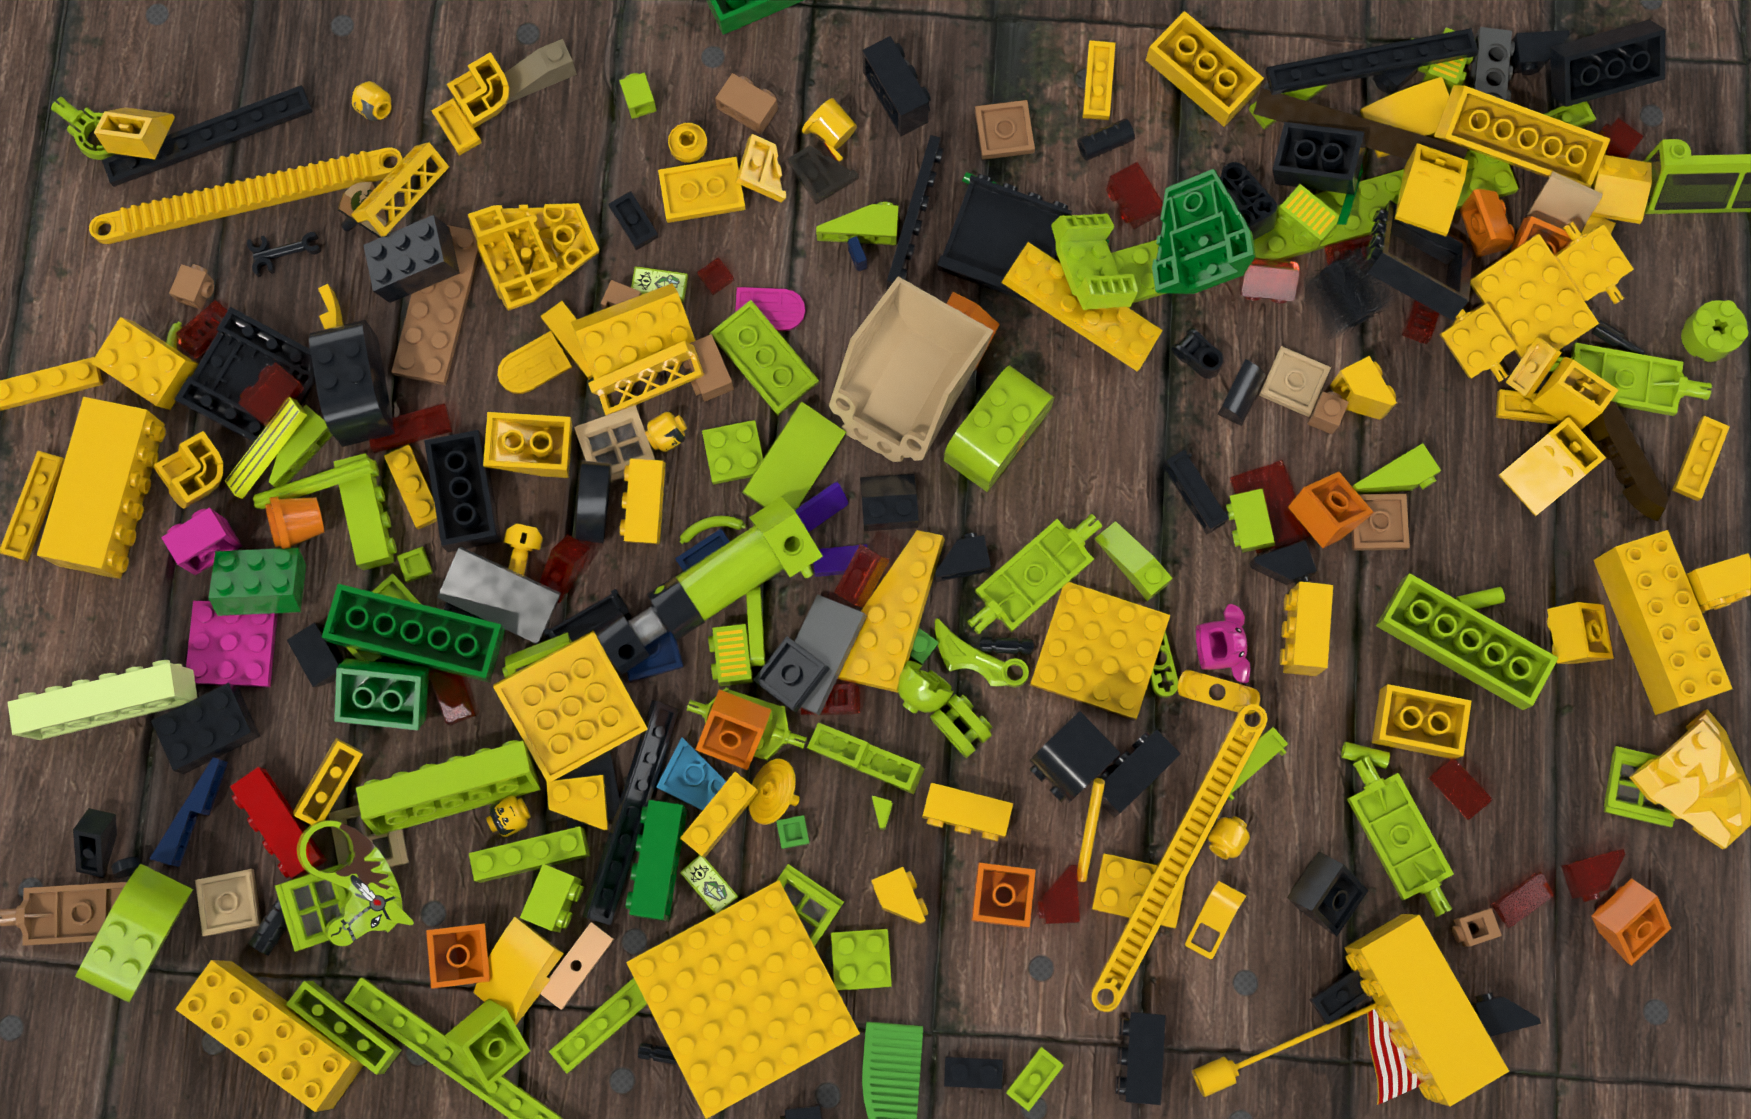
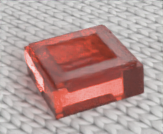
(715, 276)

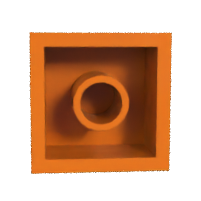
(1003, 895)

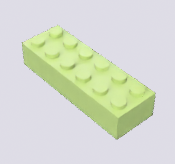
(102, 700)

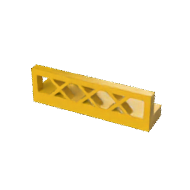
(392, 184)
(646, 368)

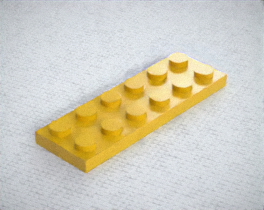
(1112, 329)

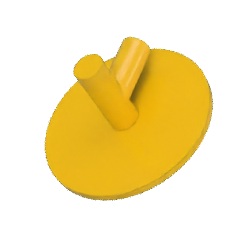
(776, 791)

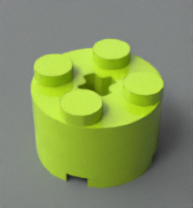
(1714, 330)

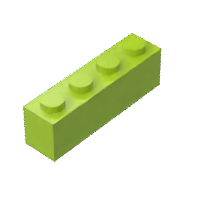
(366, 518)
(529, 854)
(343, 1027)

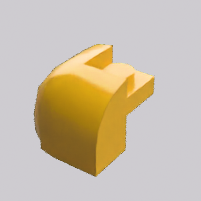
(481, 90)
(192, 470)

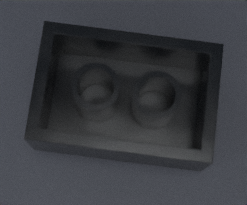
(896, 85)
(1319, 158)
(411, 259)
(205, 728)
(1136, 771)
(1140, 1058)

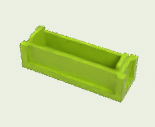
(1265, 749)

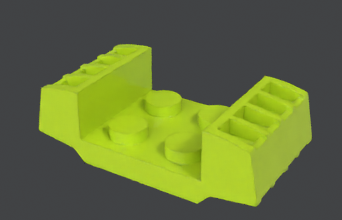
(1089, 262)

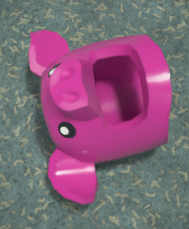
(1224, 644)

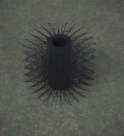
(1349, 297)

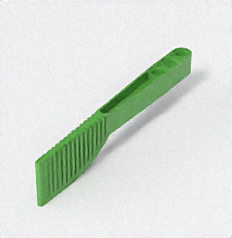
(891, 1070)

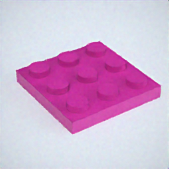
(231, 647)

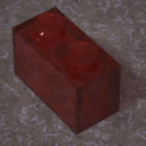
(1134, 195)
(1270, 280)
(269, 393)

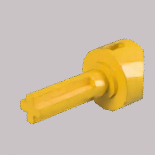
(520, 552)

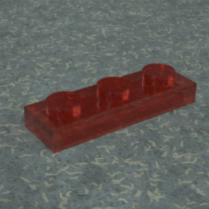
(415, 427)

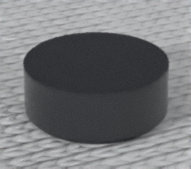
(125, 867)

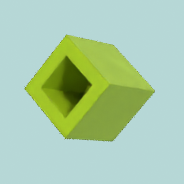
(638, 95)

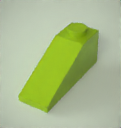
(870, 224)
(300, 448)
(1403, 474)
(1134, 561)

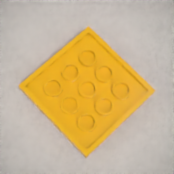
(1100, 650)
(570, 707)

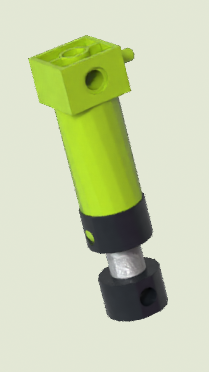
(689, 599)

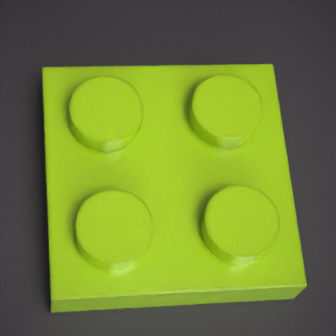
(732, 451)
(861, 959)

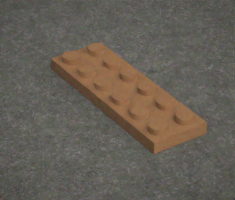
(436, 318)

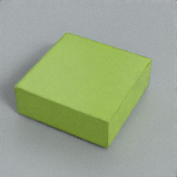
(415, 564)

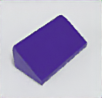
(822, 506)
(834, 560)

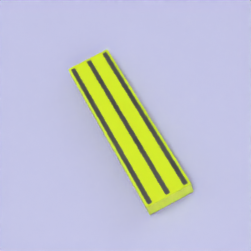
(265, 447)

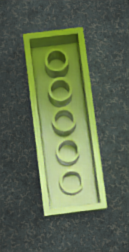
(1467, 642)
(447, 787)

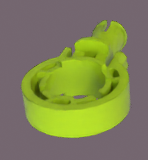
(81, 127)

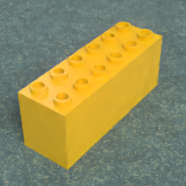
(102, 488)
(1662, 622)
(1425, 1010)
(269, 1035)

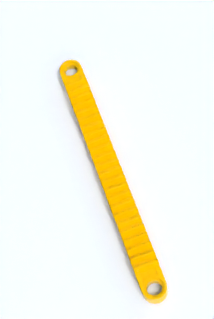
(244, 195)
(1178, 857)

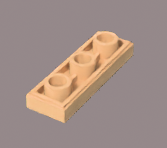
(565, 979)

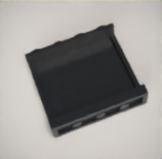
(993, 231)

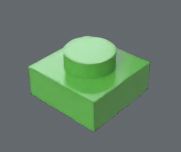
(923, 647)
(793, 832)

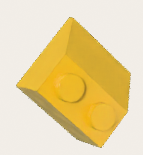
(1623, 187)
(1579, 633)

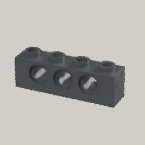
(1498, 45)

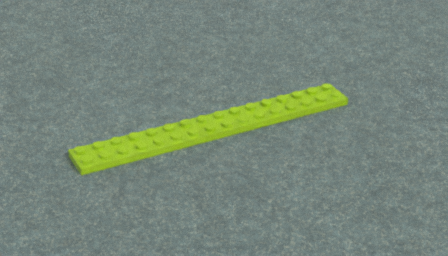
(1371, 196)

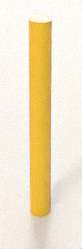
(1090, 829)

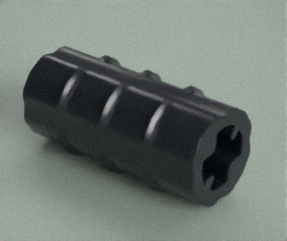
(1106, 139)
(269, 930)

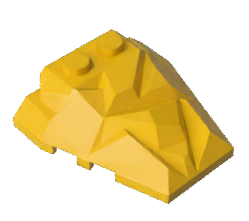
(531, 248)
(1701, 782)

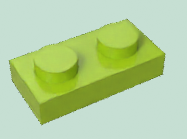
(1034, 1079)

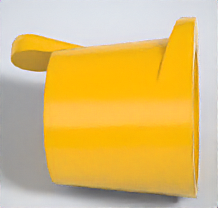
(831, 126)

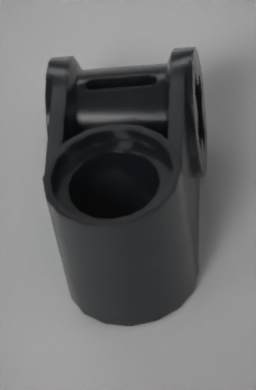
(1196, 349)

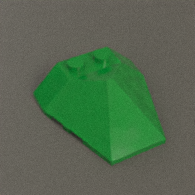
(1201, 237)

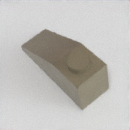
(540, 70)

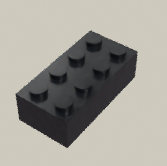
(1607, 63)
(462, 491)

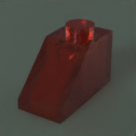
(564, 565)
(1592, 875)
(1061, 900)

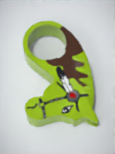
(372, 889)

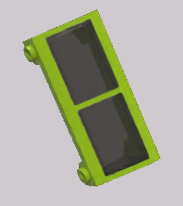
(1697, 181)

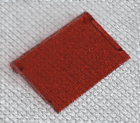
(1278, 496)

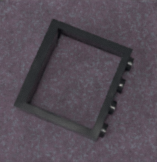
(1455, 253)

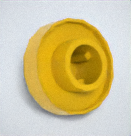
(687, 142)

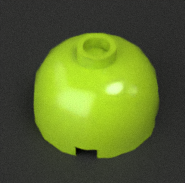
(922, 689)

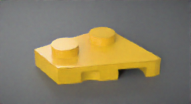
(761, 169)
(580, 799)

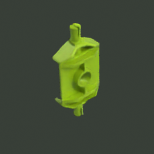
(775, 732)

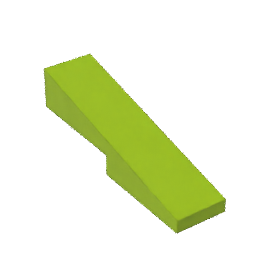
(866, 758)

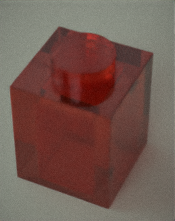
(1622, 138)

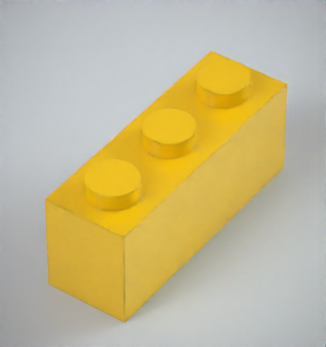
(643, 501)
(327, 782)
(967, 812)
(719, 814)

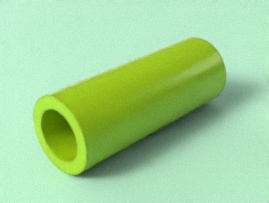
(1483, 598)
(1357, 752)

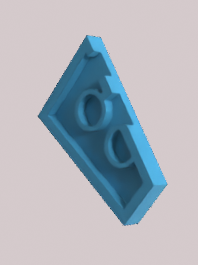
(690, 777)

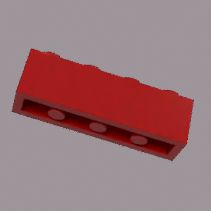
(275, 820)

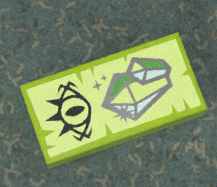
(650, 279)
(709, 884)

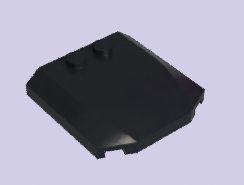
(234, 363)

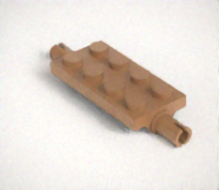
(62, 913)

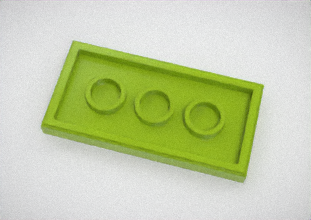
(764, 357)
(795, 458)

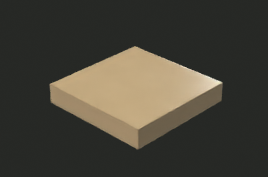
(1564, 202)
(1295, 381)
(228, 902)

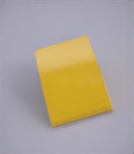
(1411, 109)
(518, 969)

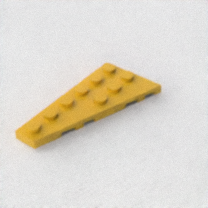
(894, 616)

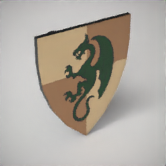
(351, 200)

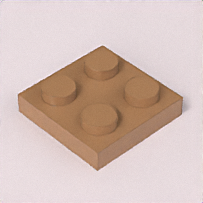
(1004, 129)
(1386, 526)

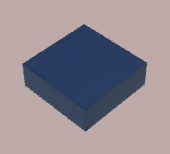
(857, 254)

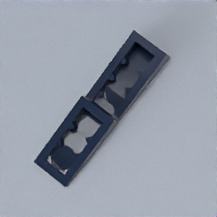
(201, 800)

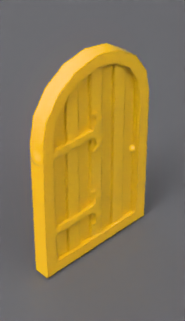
(533, 365)

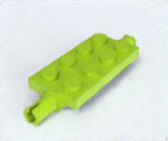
(1641, 380)
(1034, 574)
(1400, 837)

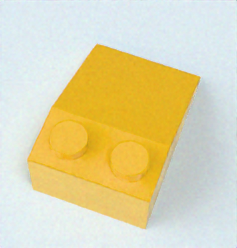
(528, 444)

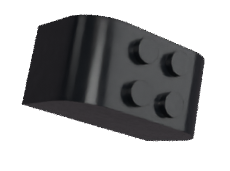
(351, 383)
(1073, 758)

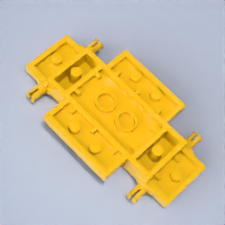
(1536, 296)

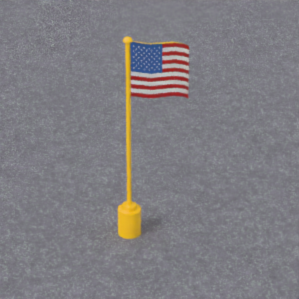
(1388, 1060)

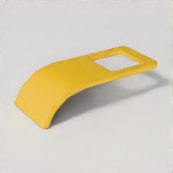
(1217, 914)

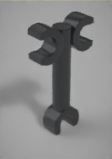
(263, 255)

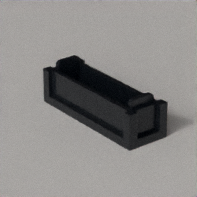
(1195, 492)
(590, 618)

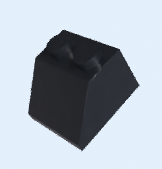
(889, 502)
(1328, 893)

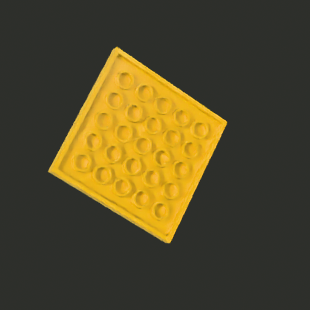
(742, 999)

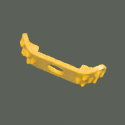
(1197, 686)

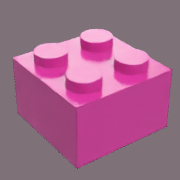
(197, 540)

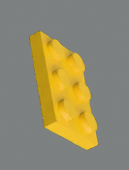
(701, 189)
(1122, 884)

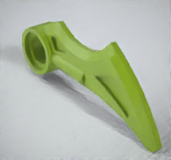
(961, 655)

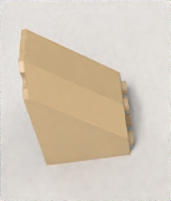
(906, 371)

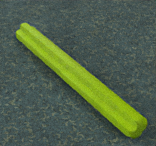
(316, 482)

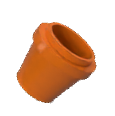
(293, 520)

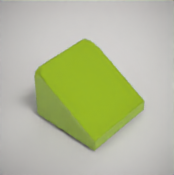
(882, 810)

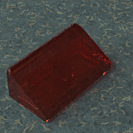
(861, 576)
(452, 696)
(1460, 788)
(1523, 899)

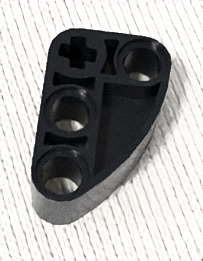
(1250, 198)
(593, 501)

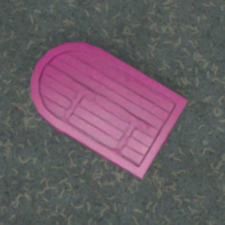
(780, 306)

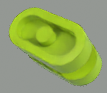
(978, 727)

